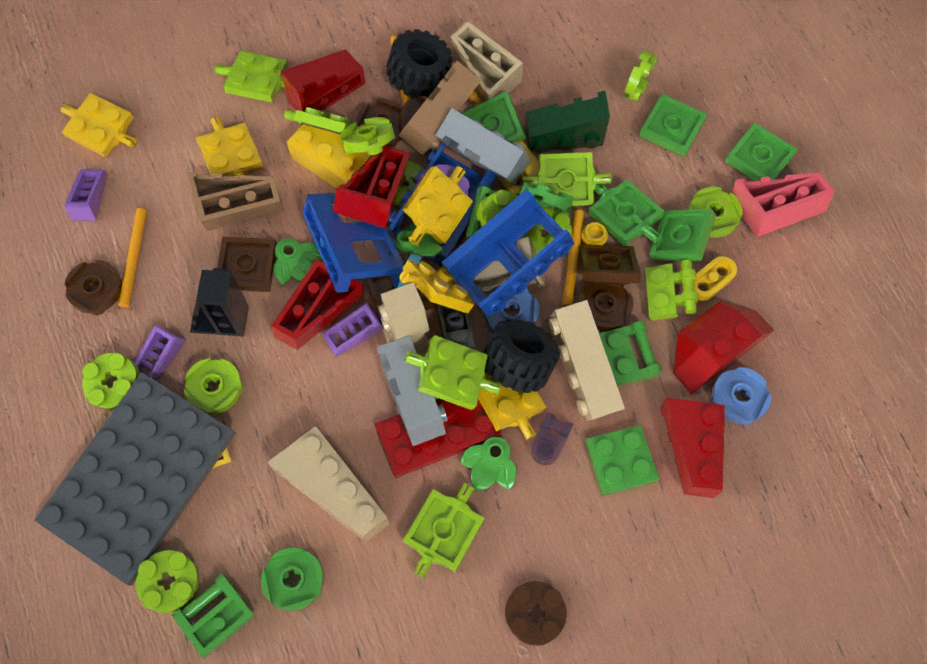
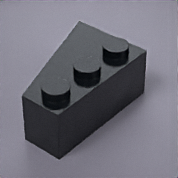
(219, 305)

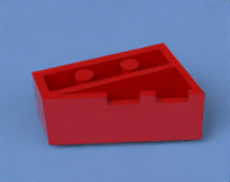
(322, 81)
(373, 189)
(313, 307)
(698, 444)

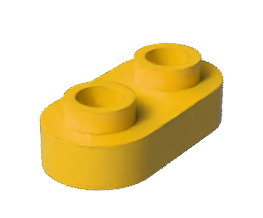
(712, 280)

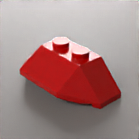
(716, 342)

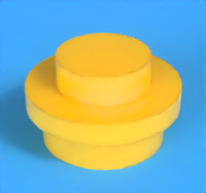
(594, 234)

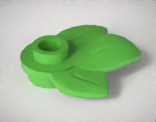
(427, 247)
(297, 263)
(489, 468)

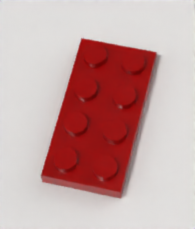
(462, 431)

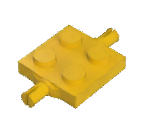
(98, 125)
(229, 150)
(437, 205)
(437, 286)
(511, 408)

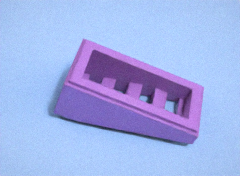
(86, 209)
(358, 337)
(169, 351)

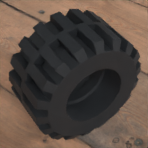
(413, 49)
(520, 355)

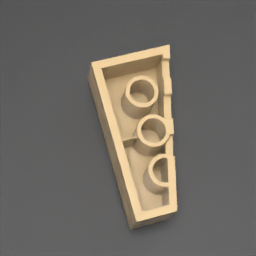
(585, 360)
(325, 478)

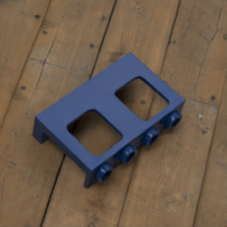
(475, 181)
(498, 243)
(335, 247)

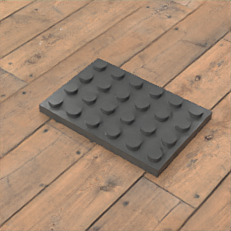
(135, 478)

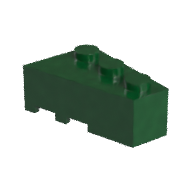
(568, 126)

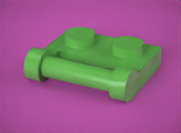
(622, 357)
(218, 623)

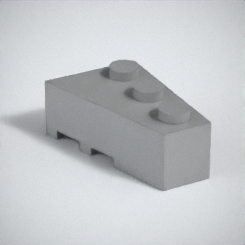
(483, 147)
(418, 410)

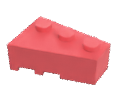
(782, 202)

